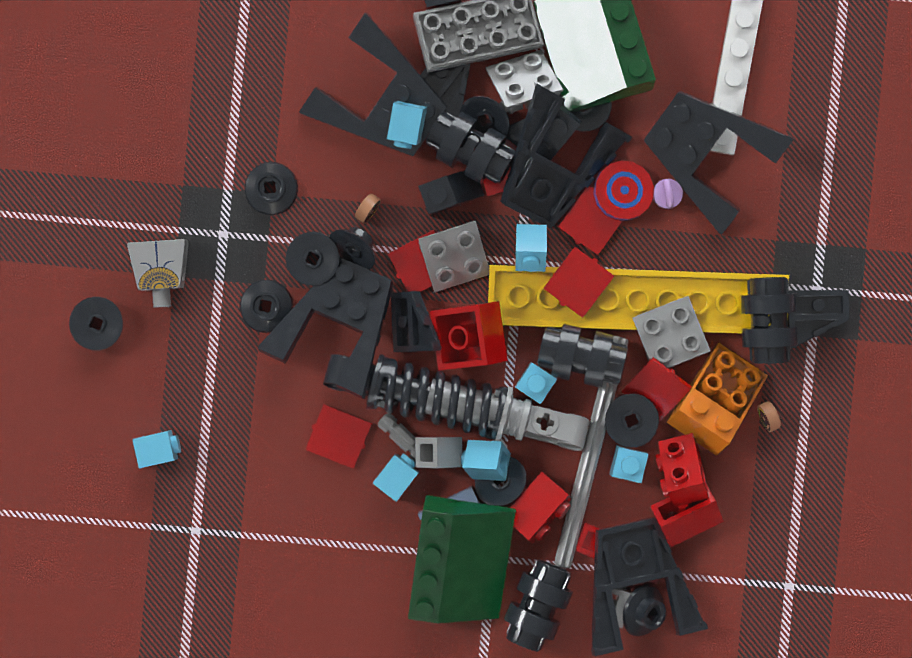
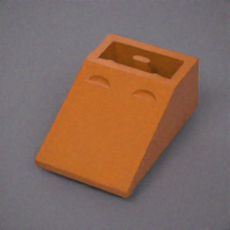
(718, 399)

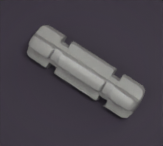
(399, 434)

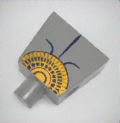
(159, 267)

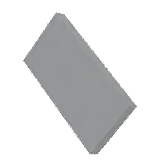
(476, 32)

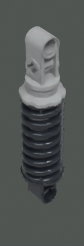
(491, 412)

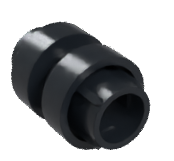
(460, 141)
(766, 342)
(568, 352)
(533, 618)

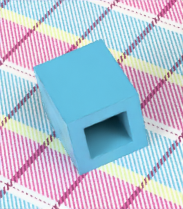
(406, 124)
(531, 248)
(535, 382)
(156, 448)
(486, 460)
(628, 464)
(396, 476)

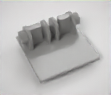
(518, 77)
(454, 256)
(671, 333)

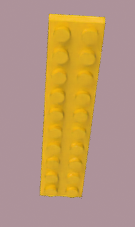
(629, 294)

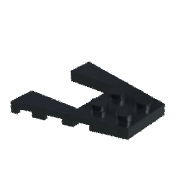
(405, 87)
(688, 134)
(542, 186)
(350, 298)
(631, 556)

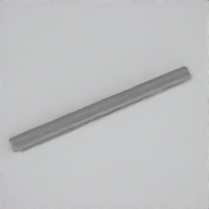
(585, 472)

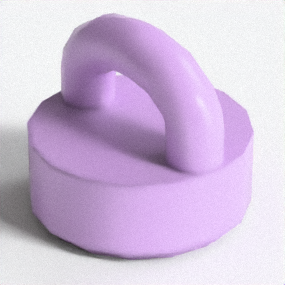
(667, 193)

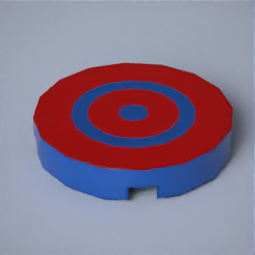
(623, 190)

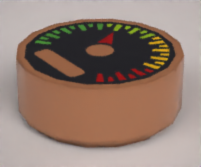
(367, 208)
(769, 416)

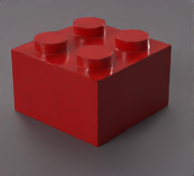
(469, 335)

